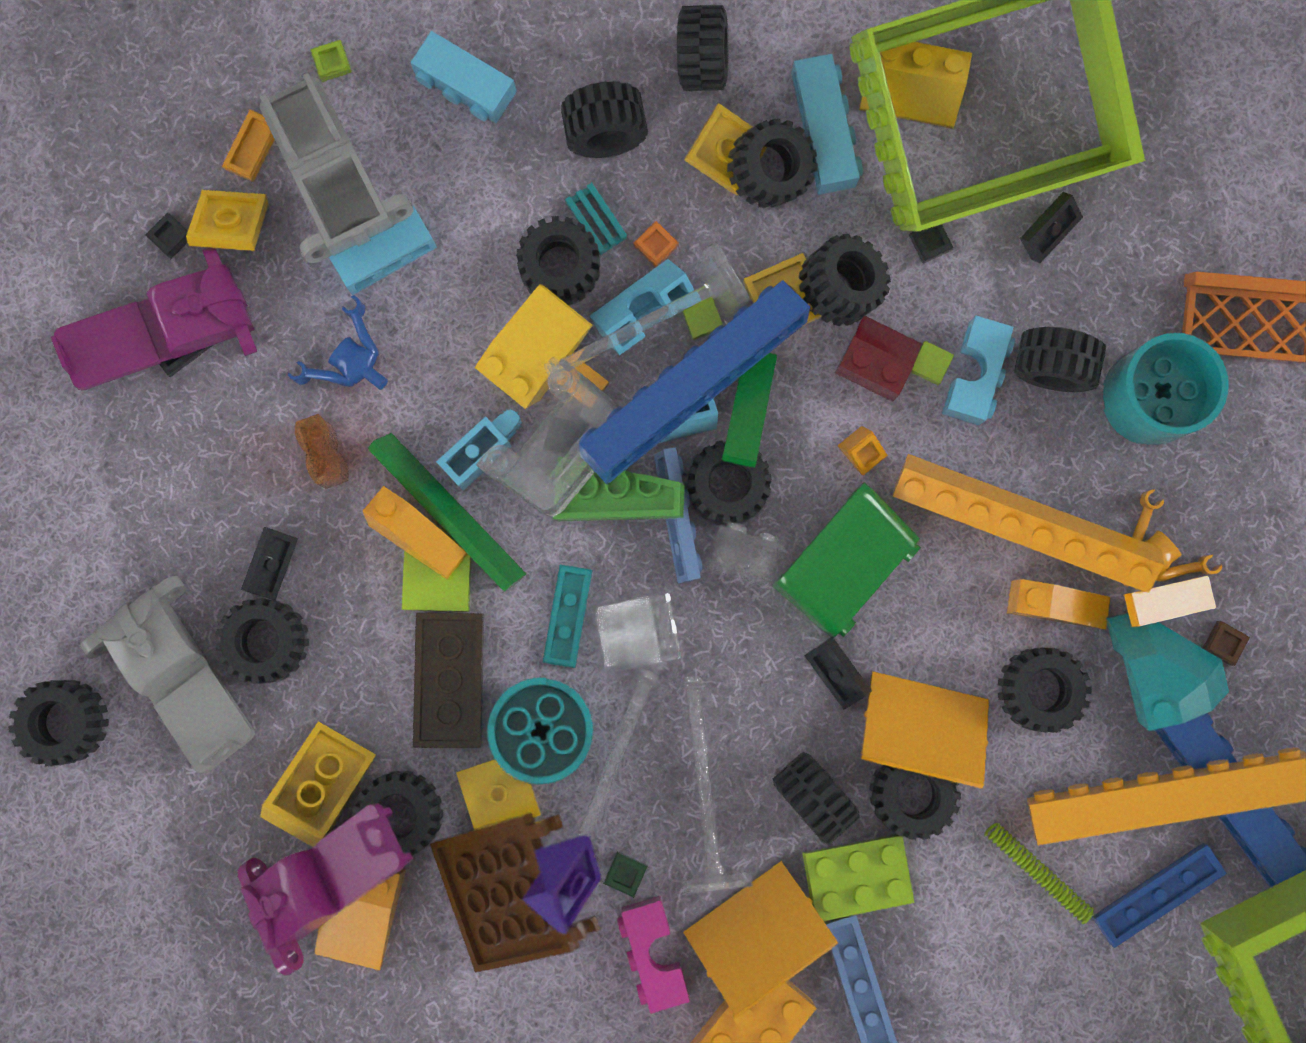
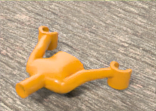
(1169, 550)

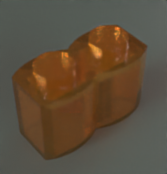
(320, 443)

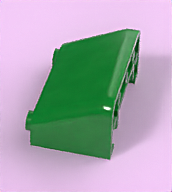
(848, 561)

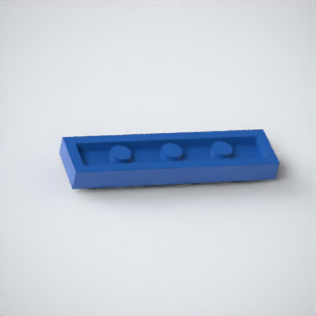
(1159, 895)

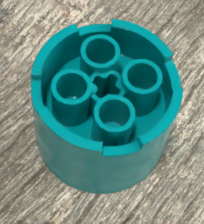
(1190, 384)
(514, 720)

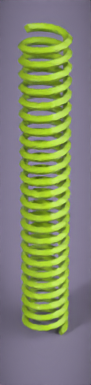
(1057, 891)

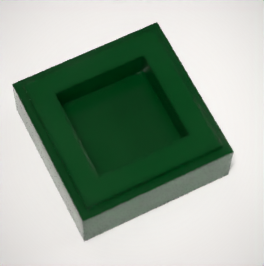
(625, 874)

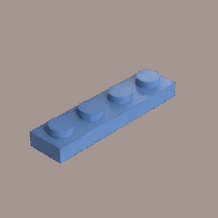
(680, 530)
(860, 982)

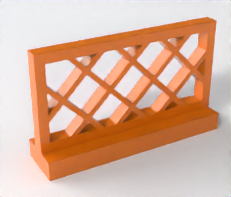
(1245, 288)

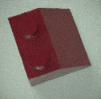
(879, 358)

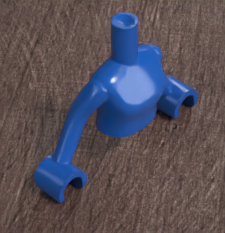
(349, 358)

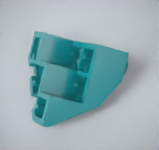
(1167, 673)

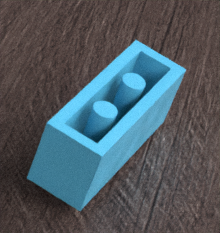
(463, 78)
(383, 254)

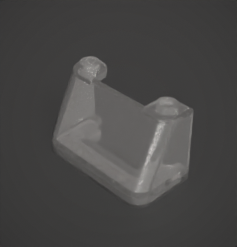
(549, 464)

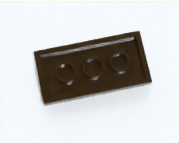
(448, 680)

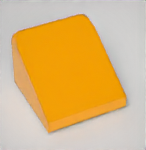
(863, 450)

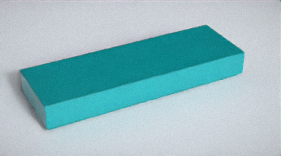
(567, 616)

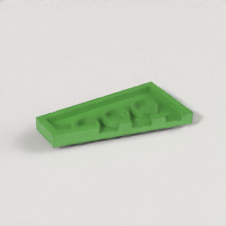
(626, 498)

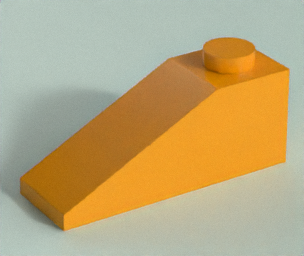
(413, 532)
(1058, 604)

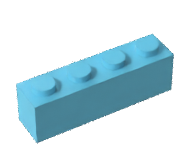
(825, 121)

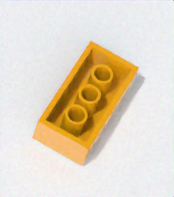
(771, 1020)

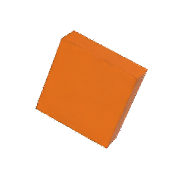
(656, 244)

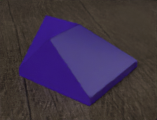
(564, 882)

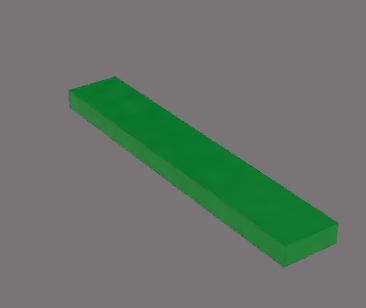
(447, 511)

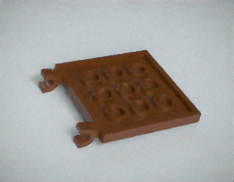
(486, 880)

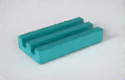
(581, 196)

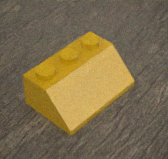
(925, 82)

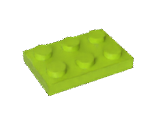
(858, 877)

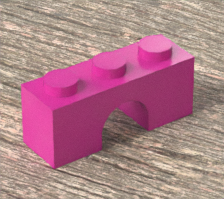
(660, 984)

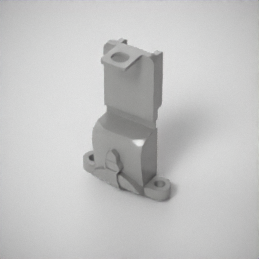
(328, 171)
(171, 670)

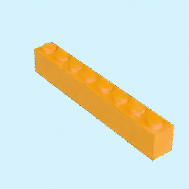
(1029, 523)
(1169, 797)

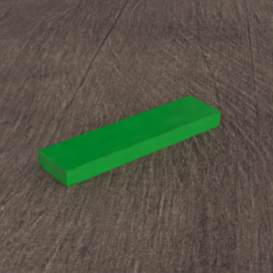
(749, 413)

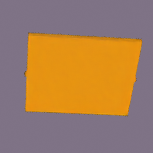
(926, 729)
(760, 938)

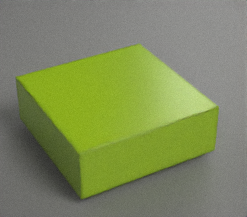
(331, 60)
(702, 318)
(932, 363)

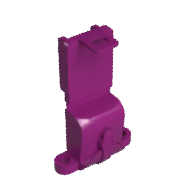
(169, 324)
(318, 882)

